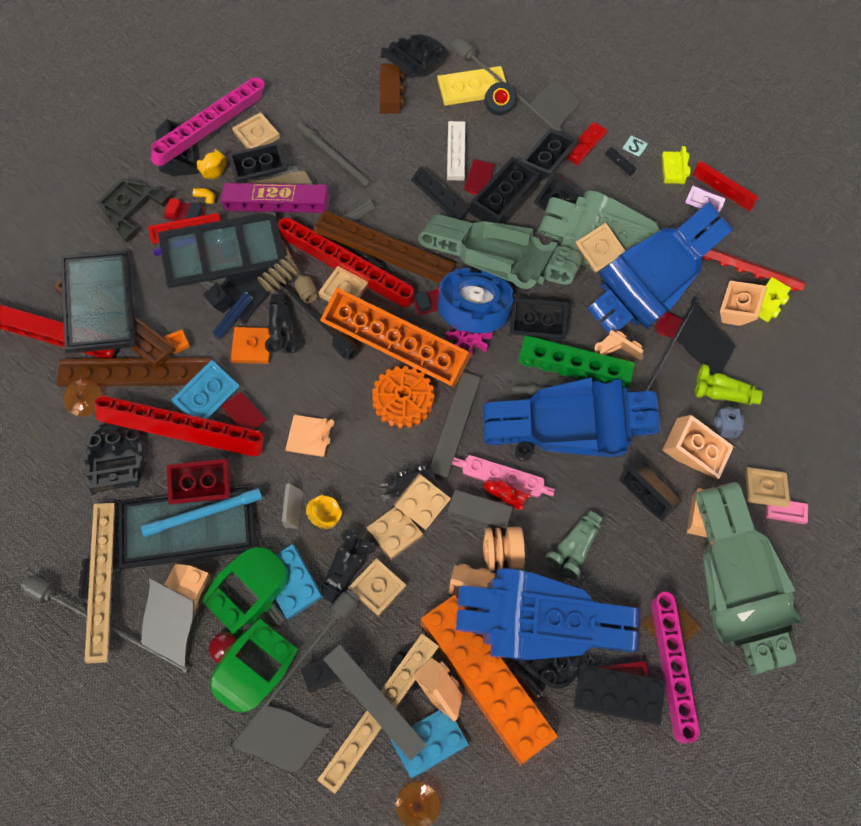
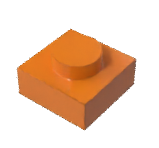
(178, 340)

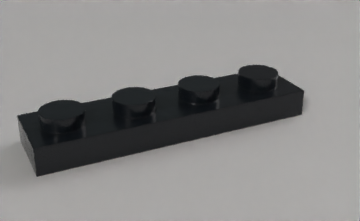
(440, 194)

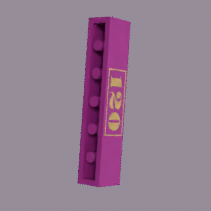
(275, 197)

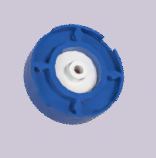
(474, 301)

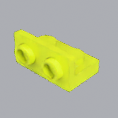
(675, 166)

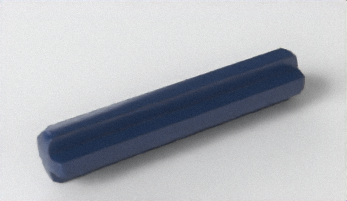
(232, 315)

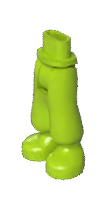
(725, 388)

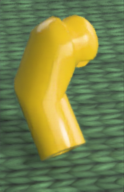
(203, 192)

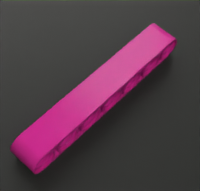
(671, 677)

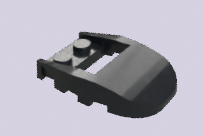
(416, 55)
(111, 444)
(555, 672)

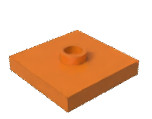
(250, 345)

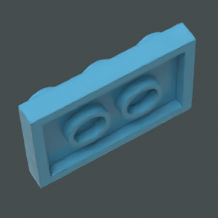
(205, 392)
(301, 588)
(442, 741)

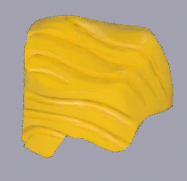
(212, 165)
(323, 511)

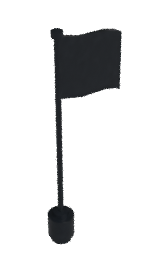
(249, 283)
(702, 341)

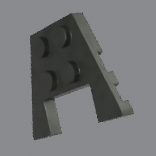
(125, 199)

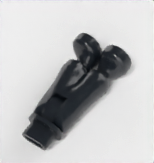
(281, 324)
(345, 565)

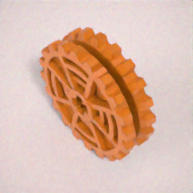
(401, 410)

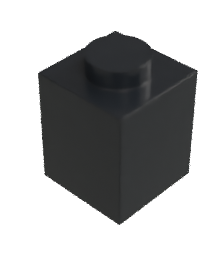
(219, 297)

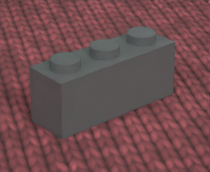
(479, 511)

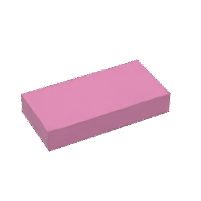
(796, 512)

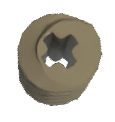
(278, 275)

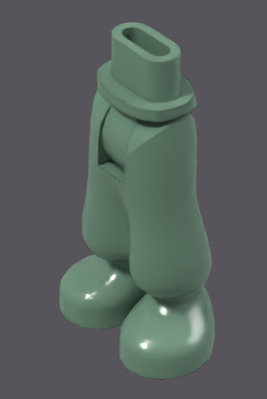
(575, 545)

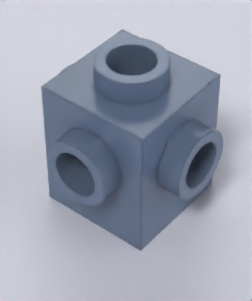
(729, 422)

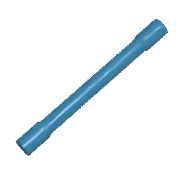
(160, 525)

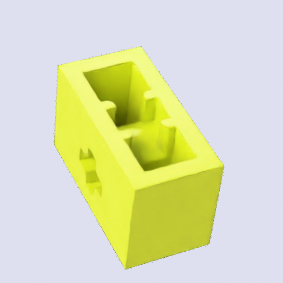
(775, 296)

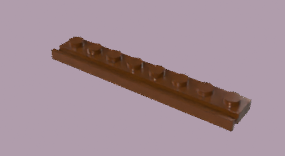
(383, 247)
(149, 343)
(130, 371)

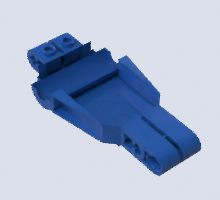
(656, 271)
(575, 418)
(543, 618)

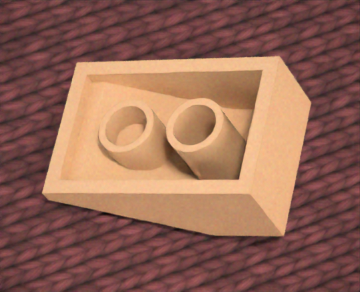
(697, 446)

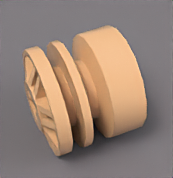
(505, 548)

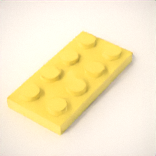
(467, 85)

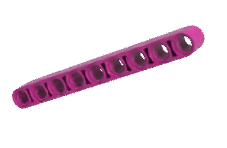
(206, 121)

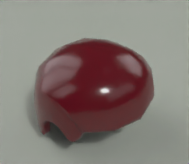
(220, 644)

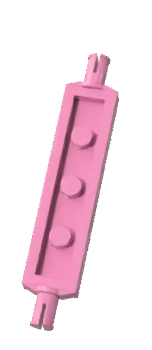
(487, 470)

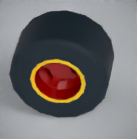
(504, 94)

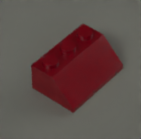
(198, 481)

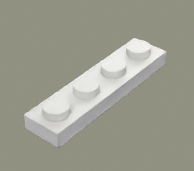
(456, 151)

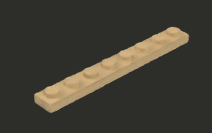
(100, 584)
(367, 727)

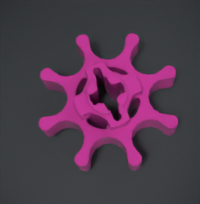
(469, 340)

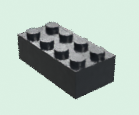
(505, 192)

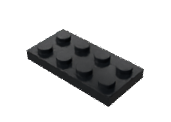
(619, 694)

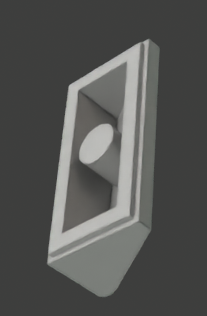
(292, 507)

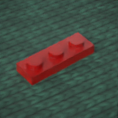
(587, 143)

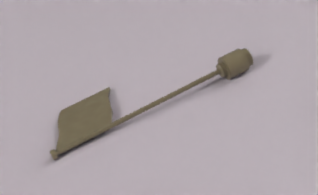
(303, 284)

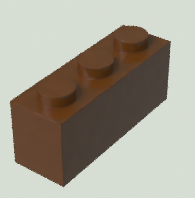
(390, 89)

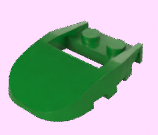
(262, 573)
(238, 684)

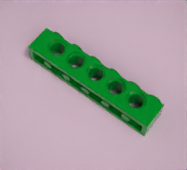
(569, 355)

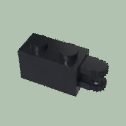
(404, 479)
(321, 675)

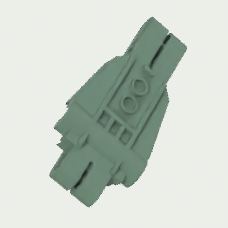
(571, 221)
(502, 250)
(744, 577)

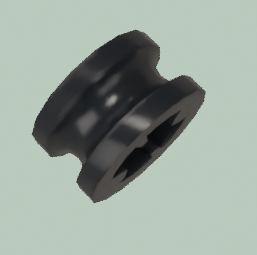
(527, 456)

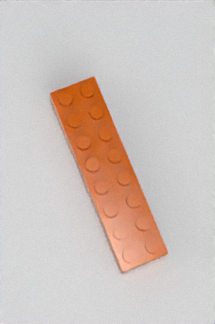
(396, 337)
(489, 684)

